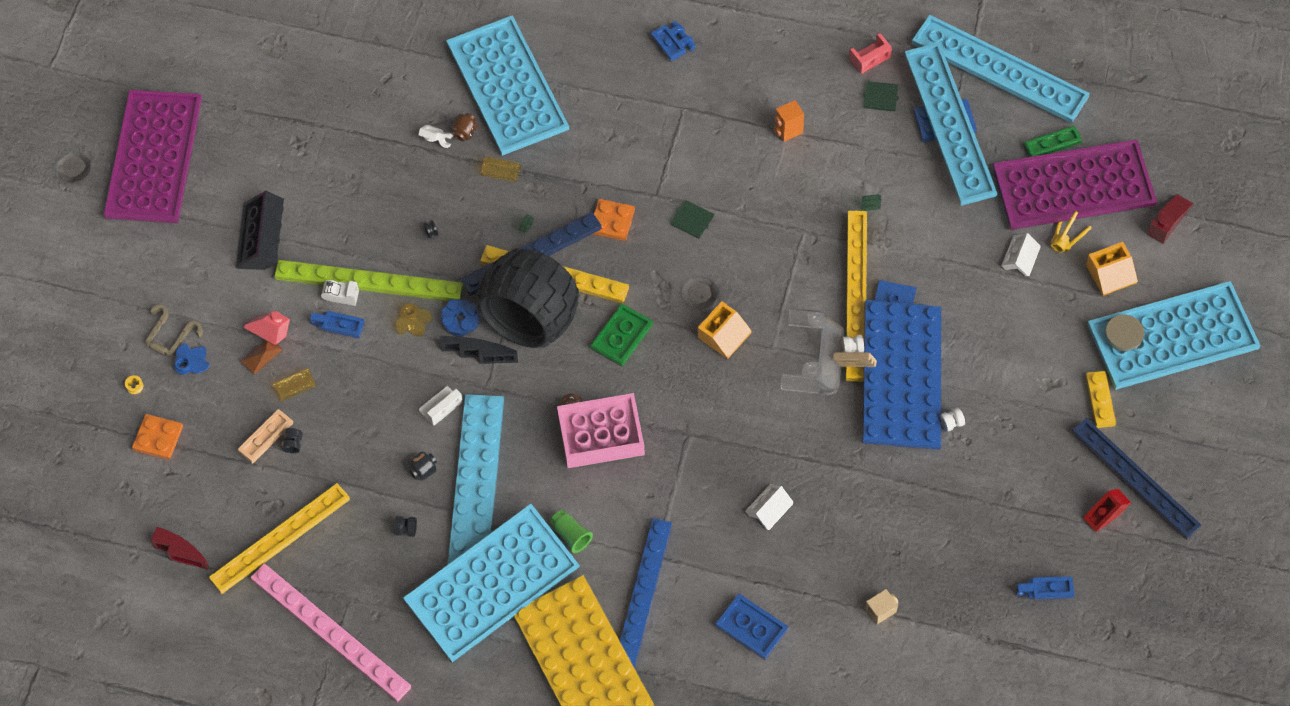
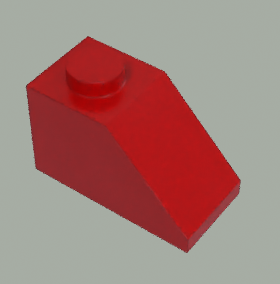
(1107, 509)

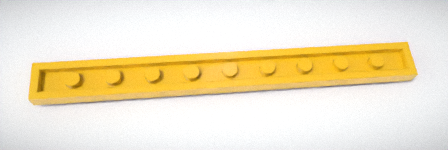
(856, 282)

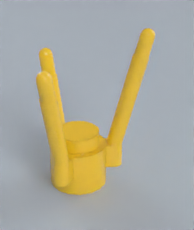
(1061, 242)

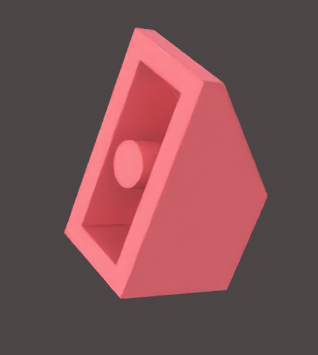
(269, 326)

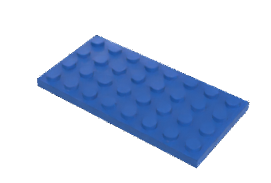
(905, 385)

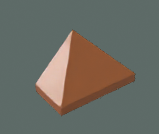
(261, 356)

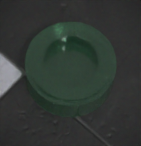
(526, 223)

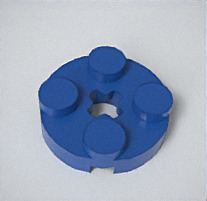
(456, 308)

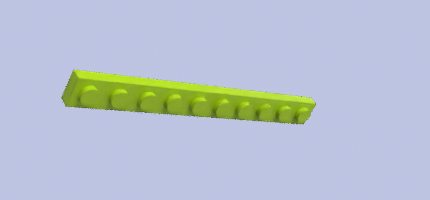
(370, 280)

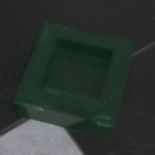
(871, 202)

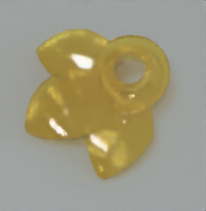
(415, 322)

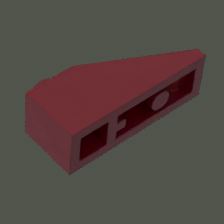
(1169, 218)

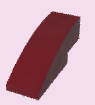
(178, 548)

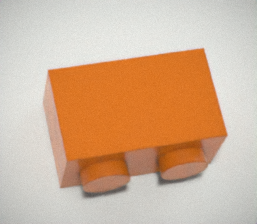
(789, 121)

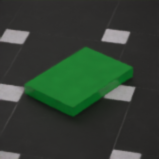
(621, 335)

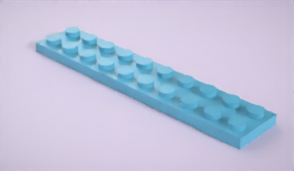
(1003, 69)
(950, 124)
(476, 472)

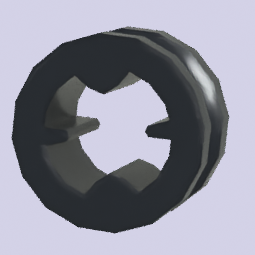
(430, 229)

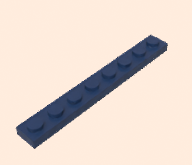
(547, 245)
(1136, 478)

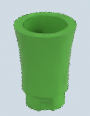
(571, 531)

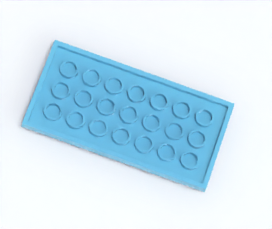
(507, 85)
(1178, 335)
(491, 583)

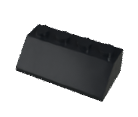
(260, 232)

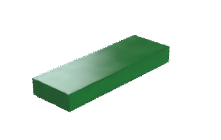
(1053, 142)

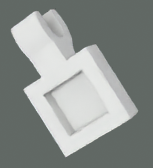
(432, 134)

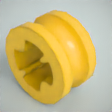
(129, 381)

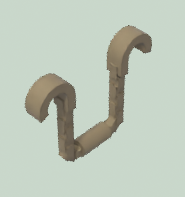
(161, 349)

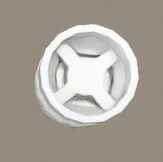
(853, 344)
(952, 419)

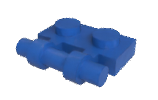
(669, 44)

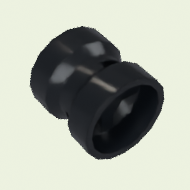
(291, 440)
(405, 526)

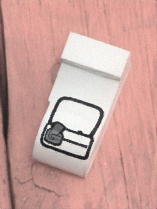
(340, 292)

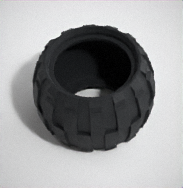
(523, 286)

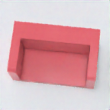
(871, 55)

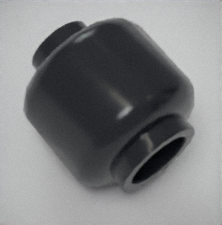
(422, 466)

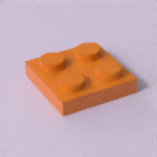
(614, 219)
(157, 437)

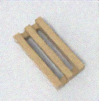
(854, 359)

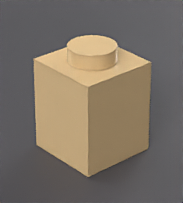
(882, 606)

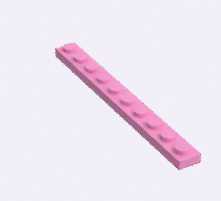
(331, 632)

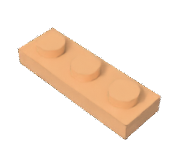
(265, 436)

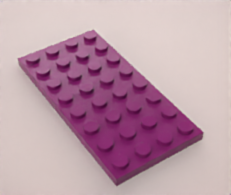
(153, 156)
(1079, 180)

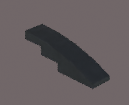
(486, 351)

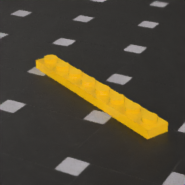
(585, 282)
(279, 538)

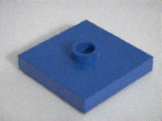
(895, 292)

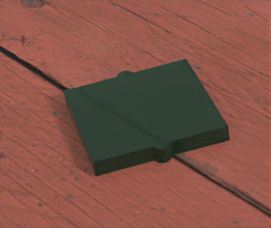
(881, 96)
(692, 219)

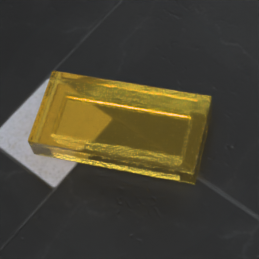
(500, 169)
(294, 384)

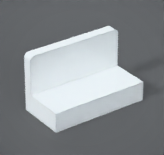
(1021, 254)
(441, 405)
(770, 505)

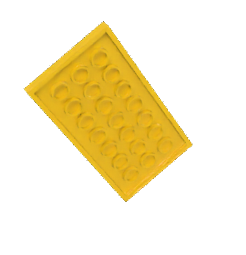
(580, 649)

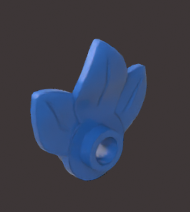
(192, 358)

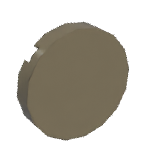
(1124, 332)

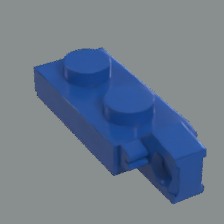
(338, 323)
(1047, 588)

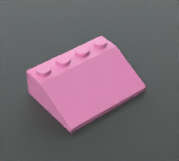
(600, 430)

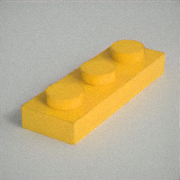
(1100, 399)

